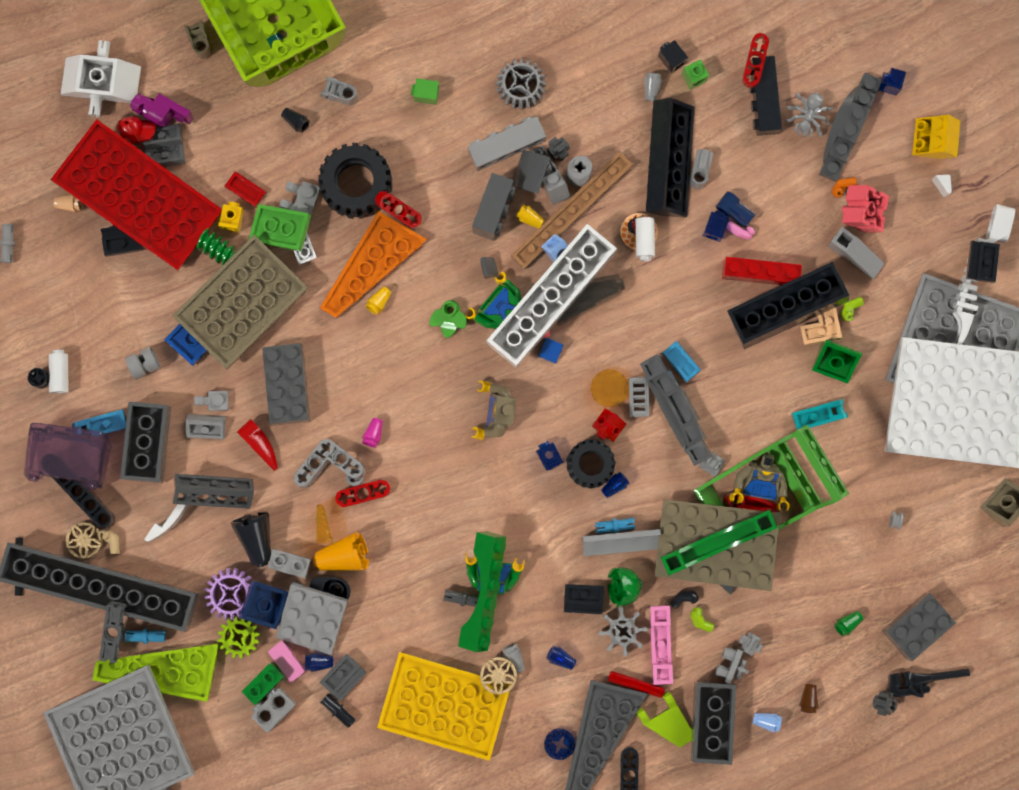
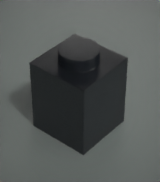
(672, 56)

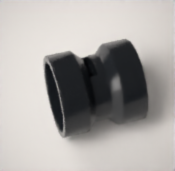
(35, 377)

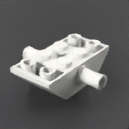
(117, 83)

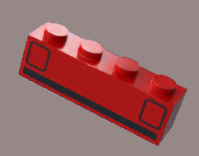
(759, 271)

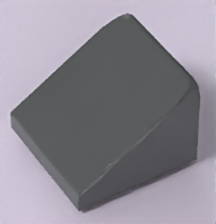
(489, 267)

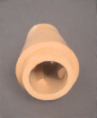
(68, 203)

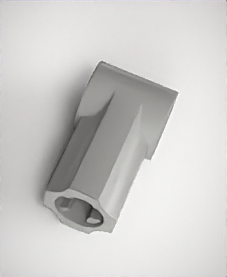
(701, 168)

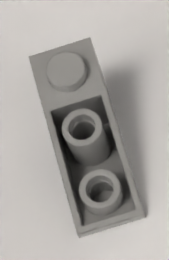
(553, 182)
(855, 252)

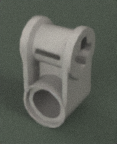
(335, 91)

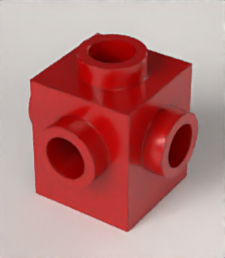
(608, 425)

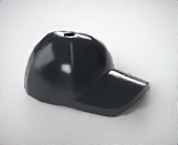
(329, 584)

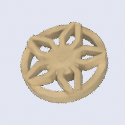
(83, 540)
(498, 675)

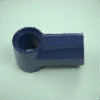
(732, 207)

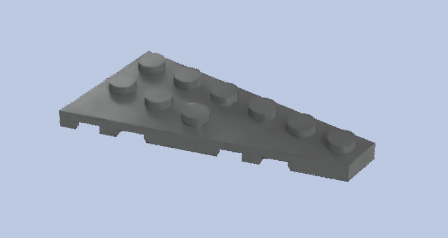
(602, 725)

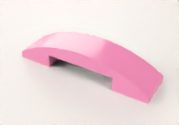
(661, 645)

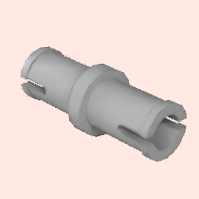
(7, 243)

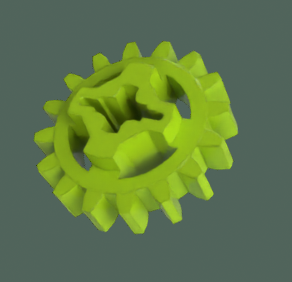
(244, 646)

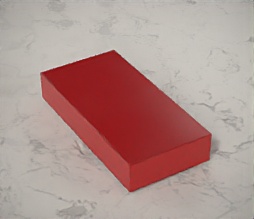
(245, 189)

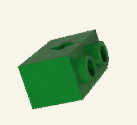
(263, 683)

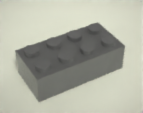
(286, 384)
(145, 442)
(713, 723)

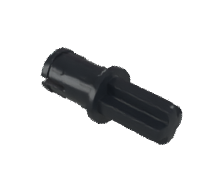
(338, 711)

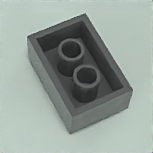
(494, 207)
(918, 626)

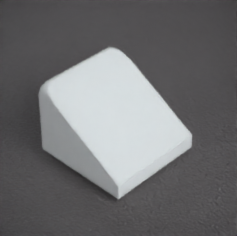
(943, 184)

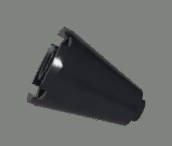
(254, 536)

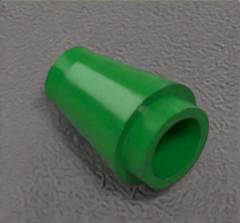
(848, 623)

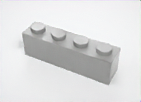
(506, 143)

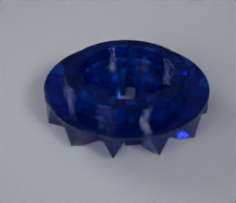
(556, 735)

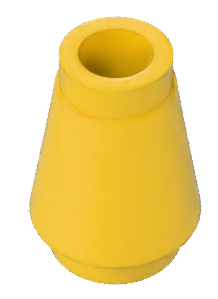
(529, 216)
(378, 301)

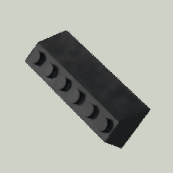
(670, 158)
(788, 305)

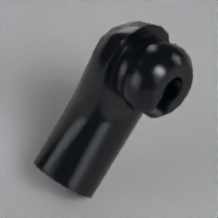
(684, 596)

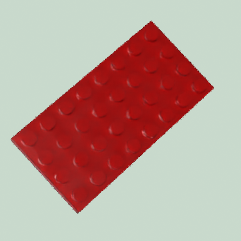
(136, 194)

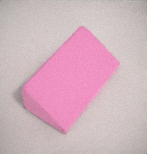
(286, 661)

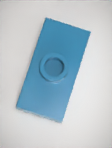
(681, 361)

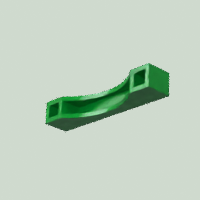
(719, 541)
(489, 553)

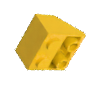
(936, 137)

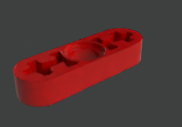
(753, 46)
(391, 209)
(350, 501)

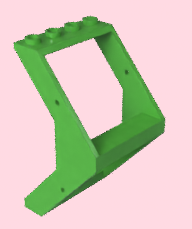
(793, 474)

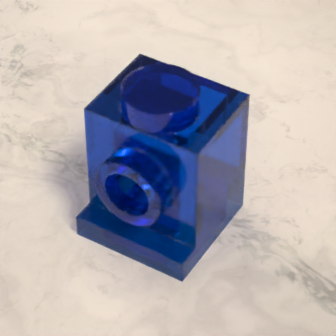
(892, 81)
(553, 462)

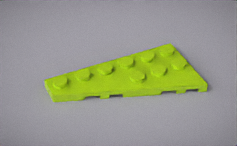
(177, 672)

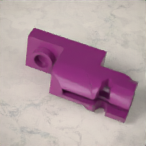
(160, 109)

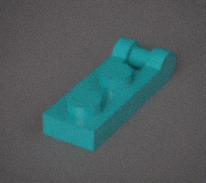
(819, 415)

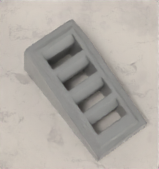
(638, 380)

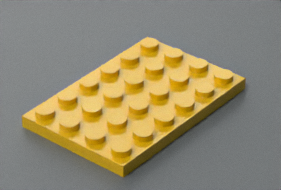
(443, 706)

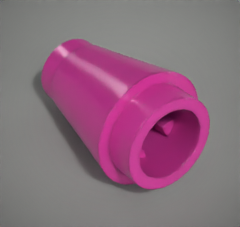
(373, 433)

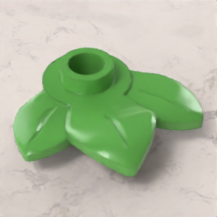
(448, 321)

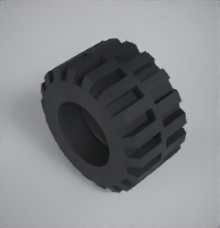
(602, 451)

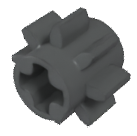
(558, 148)
(885, 703)

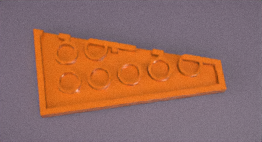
(377, 254)

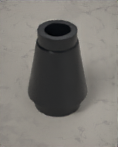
(296, 120)

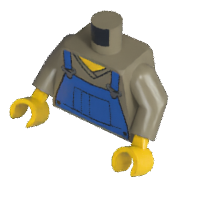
(500, 411)
(762, 481)

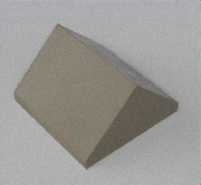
(1003, 504)

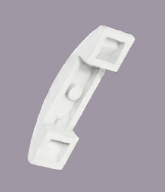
(158, 531)

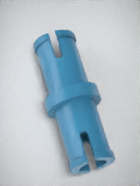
(615, 525)
(145, 635)

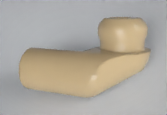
(111, 538)

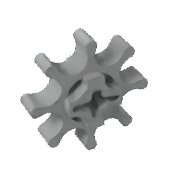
(616, 639)

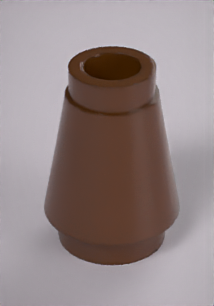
(809, 699)

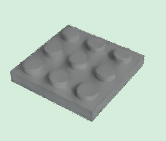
(311, 618)

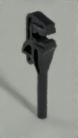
(917, 682)

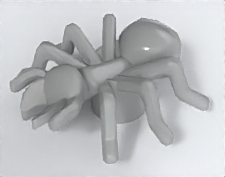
(809, 113)

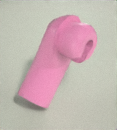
(738, 231)

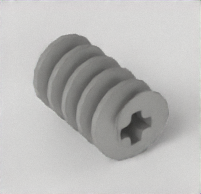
(584, 165)

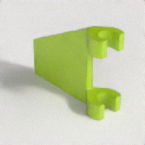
(669, 723)

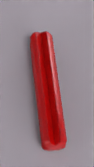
(636, 684)

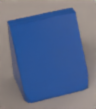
(551, 350)

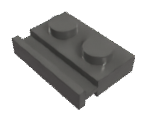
(343, 677)

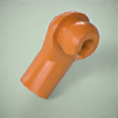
(841, 185)

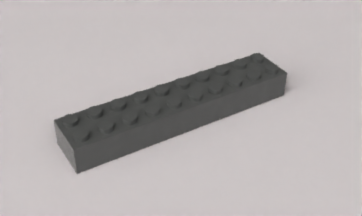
(97, 586)

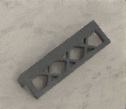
(214, 487)

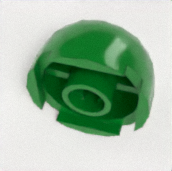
(624, 586)

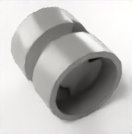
(137, 367)

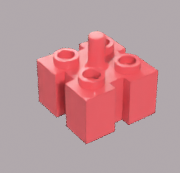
(865, 208)

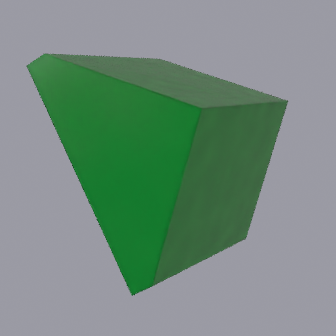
(836, 361)

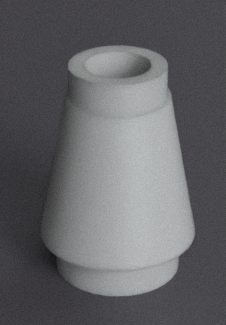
(651, 86)
(513, 653)

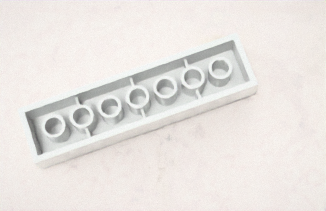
(551, 296)

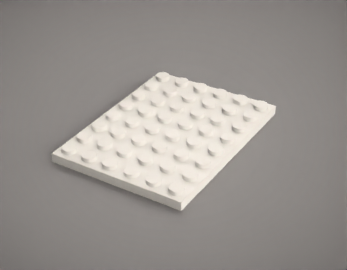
(955, 403)

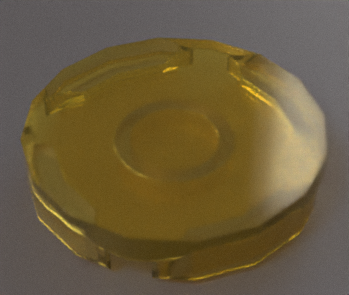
(609, 388)

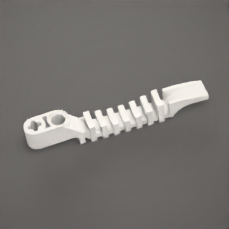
(998, 230)

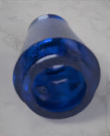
(616, 484)
(560, 658)
(318, 662)

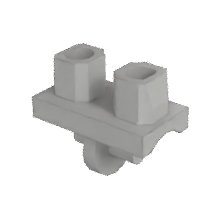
(728, 673)

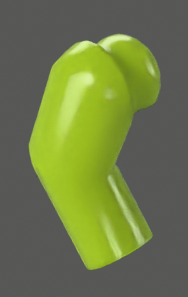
(849, 307)
(698, 620)

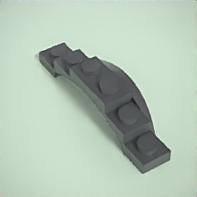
(848, 125)
(677, 409)

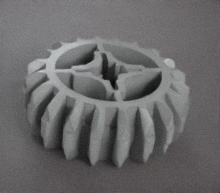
(515, 88)

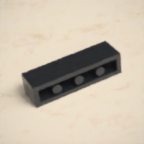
(766, 99)

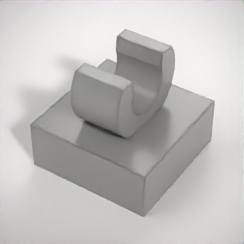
(712, 464)

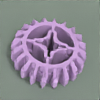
(224, 587)

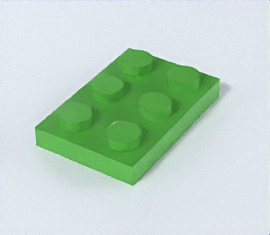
(280, 227)

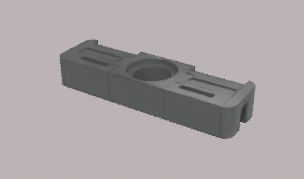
(113, 619)

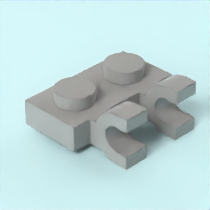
(305, 199)

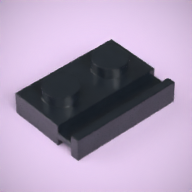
(117, 242)
(982, 261)
(583, 599)

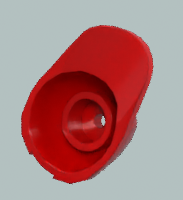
(135, 130)

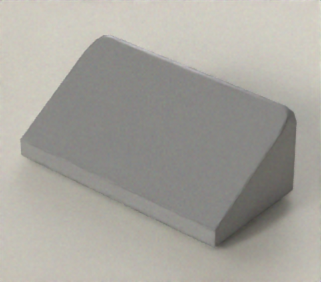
(205, 426)

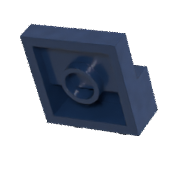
(264, 604)

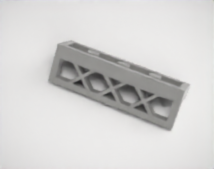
(620, 542)

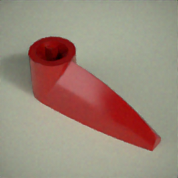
(259, 442)
(751, 503)

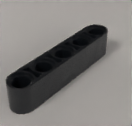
(83, 500)

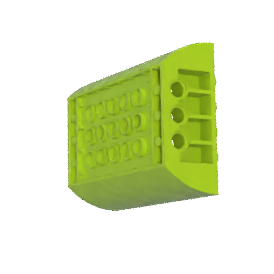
(243, 27)

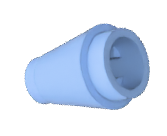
(768, 721)

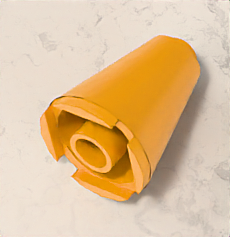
(343, 554)

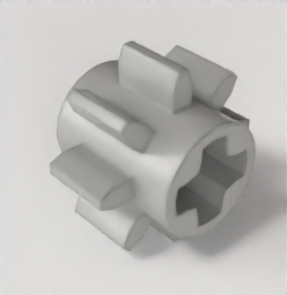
(750, 643)

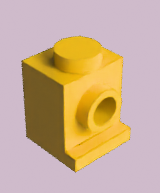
(233, 223)

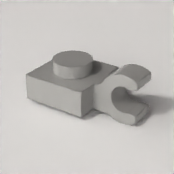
(216, 401)

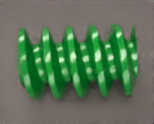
(214, 247)

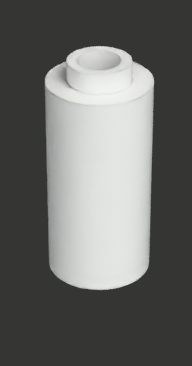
(645, 238)
(58, 372)

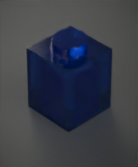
(716, 226)

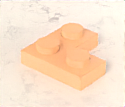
(826, 329)

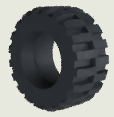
(347, 157)

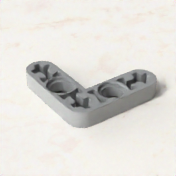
(330, 456)

